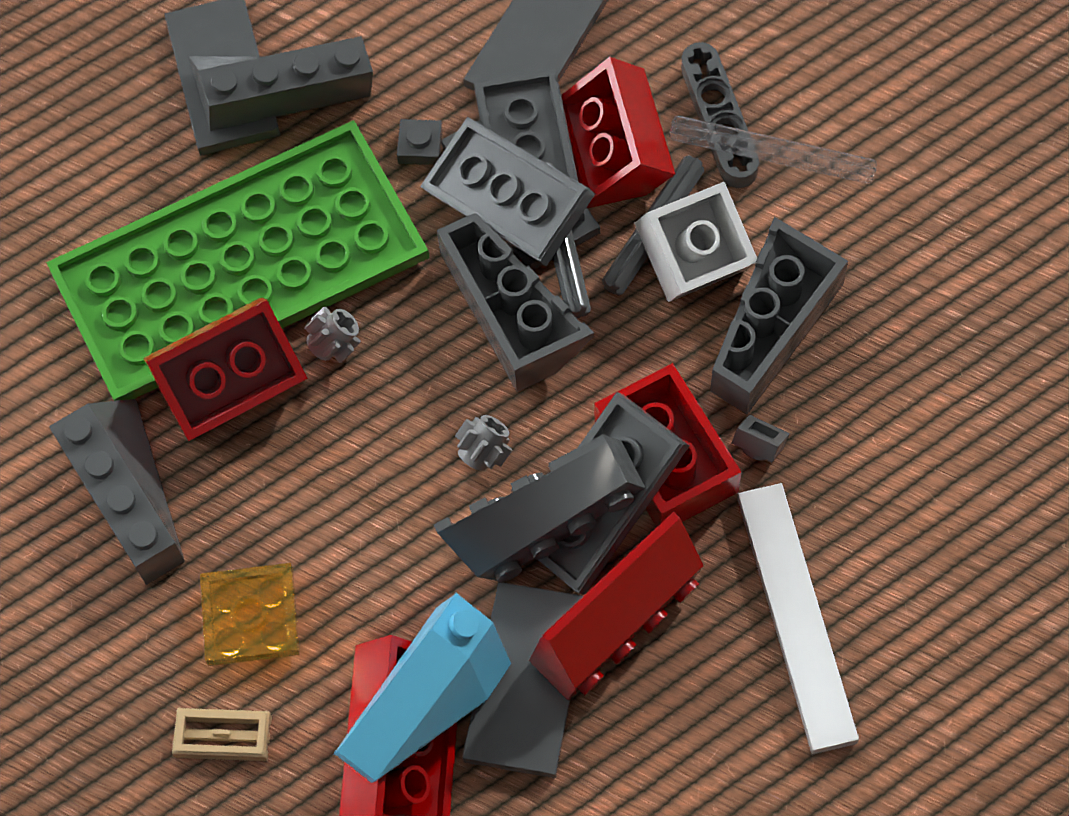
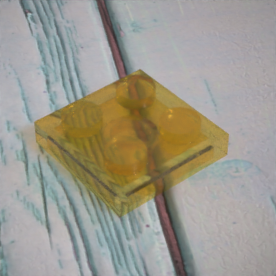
(249, 614)

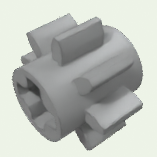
(332, 334)
(483, 442)

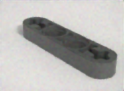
(723, 113)

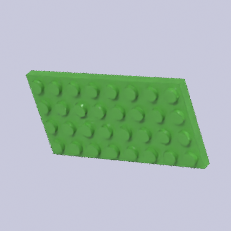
(282, 231)

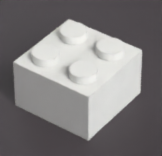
(696, 241)

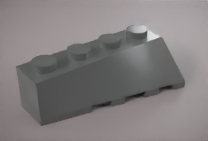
(281, 84)
(777, 309)
(517, 313)
(119, 471)
(543, 510)

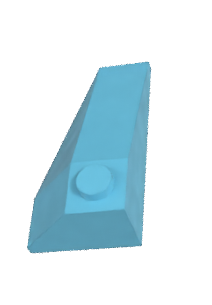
(434, 684)

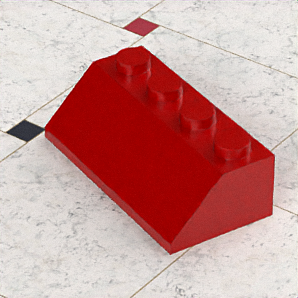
(618, 609)
(420, 782)

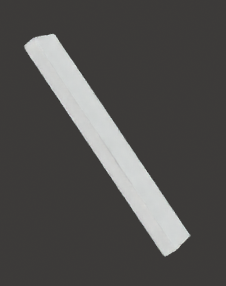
(797, 619)

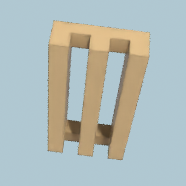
(261, 737)

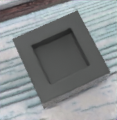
(419, 141)
(760, 439)

